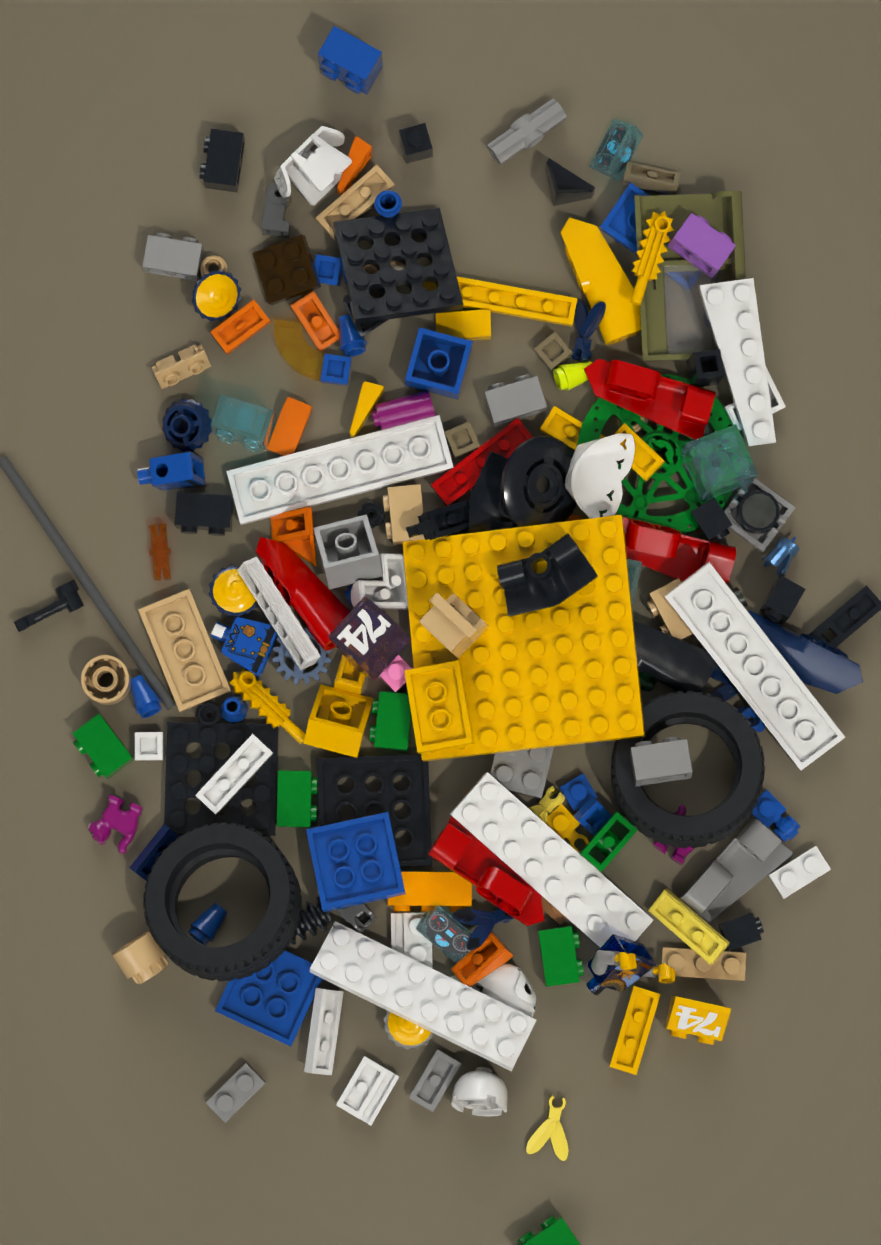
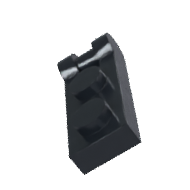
(849, 617)

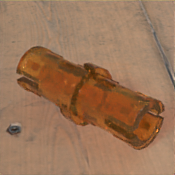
(160, 552)

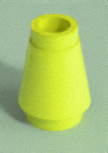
(570, 375)

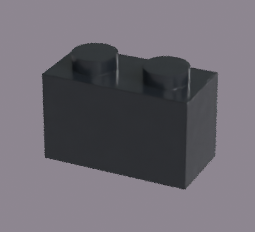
(223, 160)
(204, 512)
(781, 600)

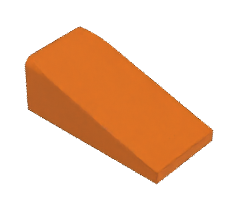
(360, 155)
(315, 320)
(289, 427)
(482, 961)

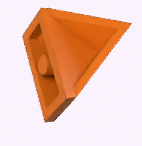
(296, 531)

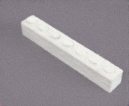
(278, 613)

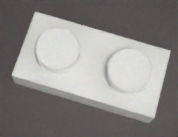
(799, 872)

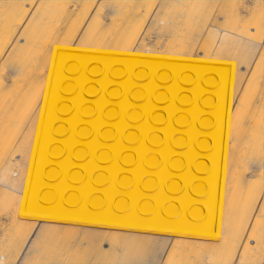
(542, 673)

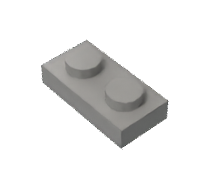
(435, 1080)
(235, 1092)

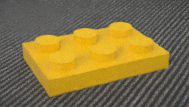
(439, 707)

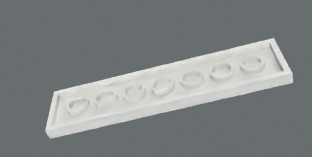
(340, 470)
(754, 666)
(548, 863)
(423, 996)

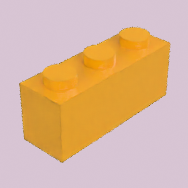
(433, 890)

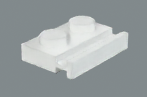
(408, 940)
(367, 1090)

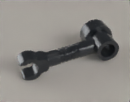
(68, 599)

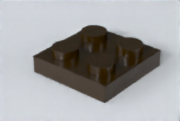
(286, 269)

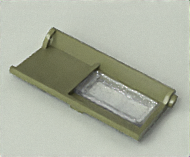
(673, 312)

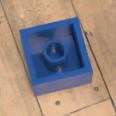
(350, 61)
(438, 363)

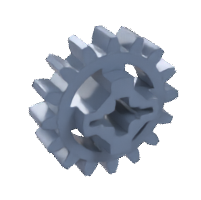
(300, 674)

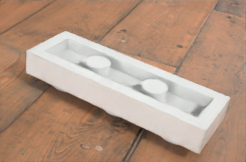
(234, 774)
(323, 1031)

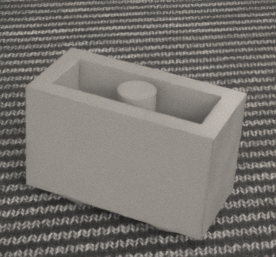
(173, 257)
(515, 400)
(661, 761)

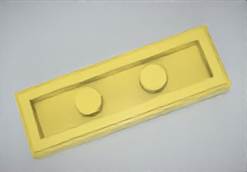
(689, 926)

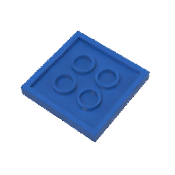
(355, 862)
(273, 998)

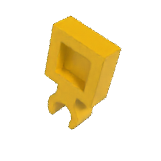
(564, 825)

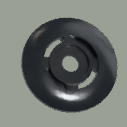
(519, 478)

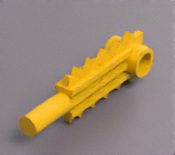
(653, 246)
(266, 704)

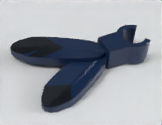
(484, 921)

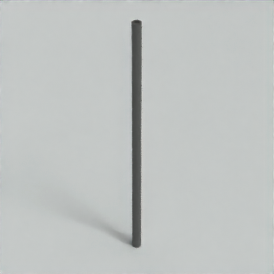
(87, 583)

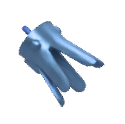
(782, 555)

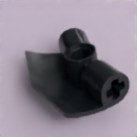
(486, 503)
(565, 575)

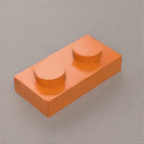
(240, 327)

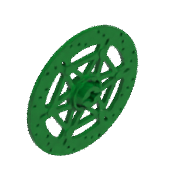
(640, 502)

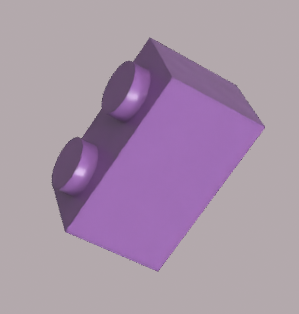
(702, 245)

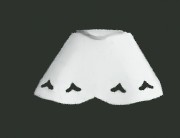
(596, 473)
(507, 986)

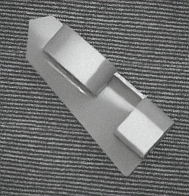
(736, 870)

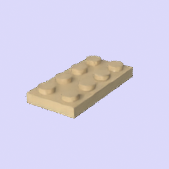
(184, 650)

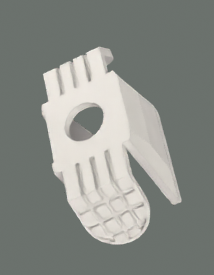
(314, 171)

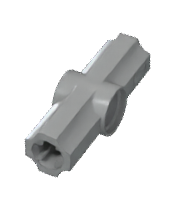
(527, 131)

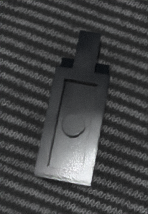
(441, 521)

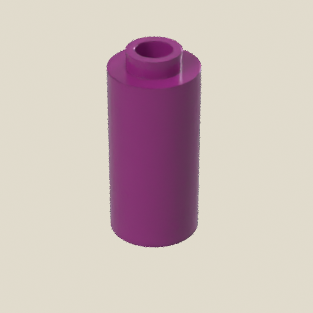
(403, 410)

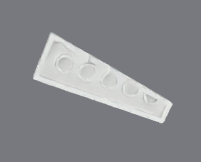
(737, 333)

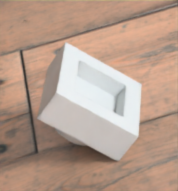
(149, 746)

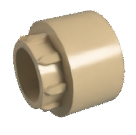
(95, 669)
(141, 958)

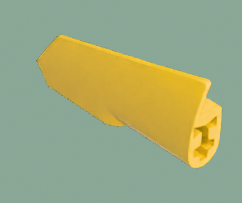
(601, 280)

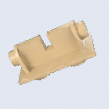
(192, 362)

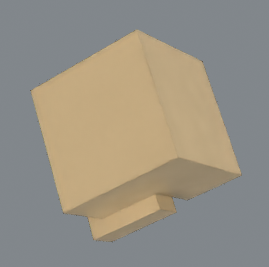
(453, 623)

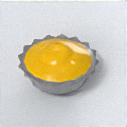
(405, 1033)

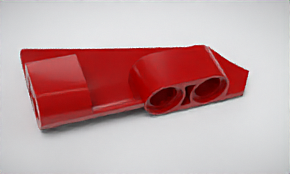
(650, 395)
(674, 553)
(302, 590)
(492, 877)

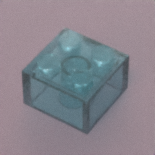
(243, 423)
(719, 463)

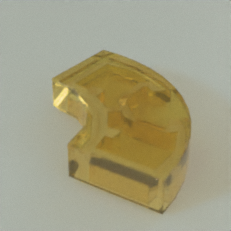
(296, 351)

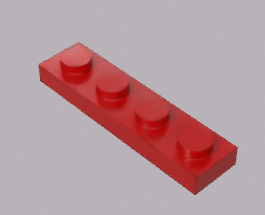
(465, 474)

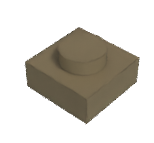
(553, 351)
(462, 439)

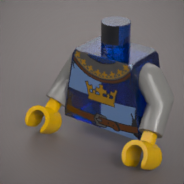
(622, 963)

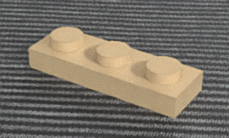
(356, 199)
(690, 964)

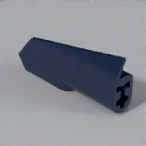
(812, 658)

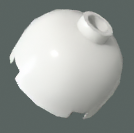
(481, 1092)

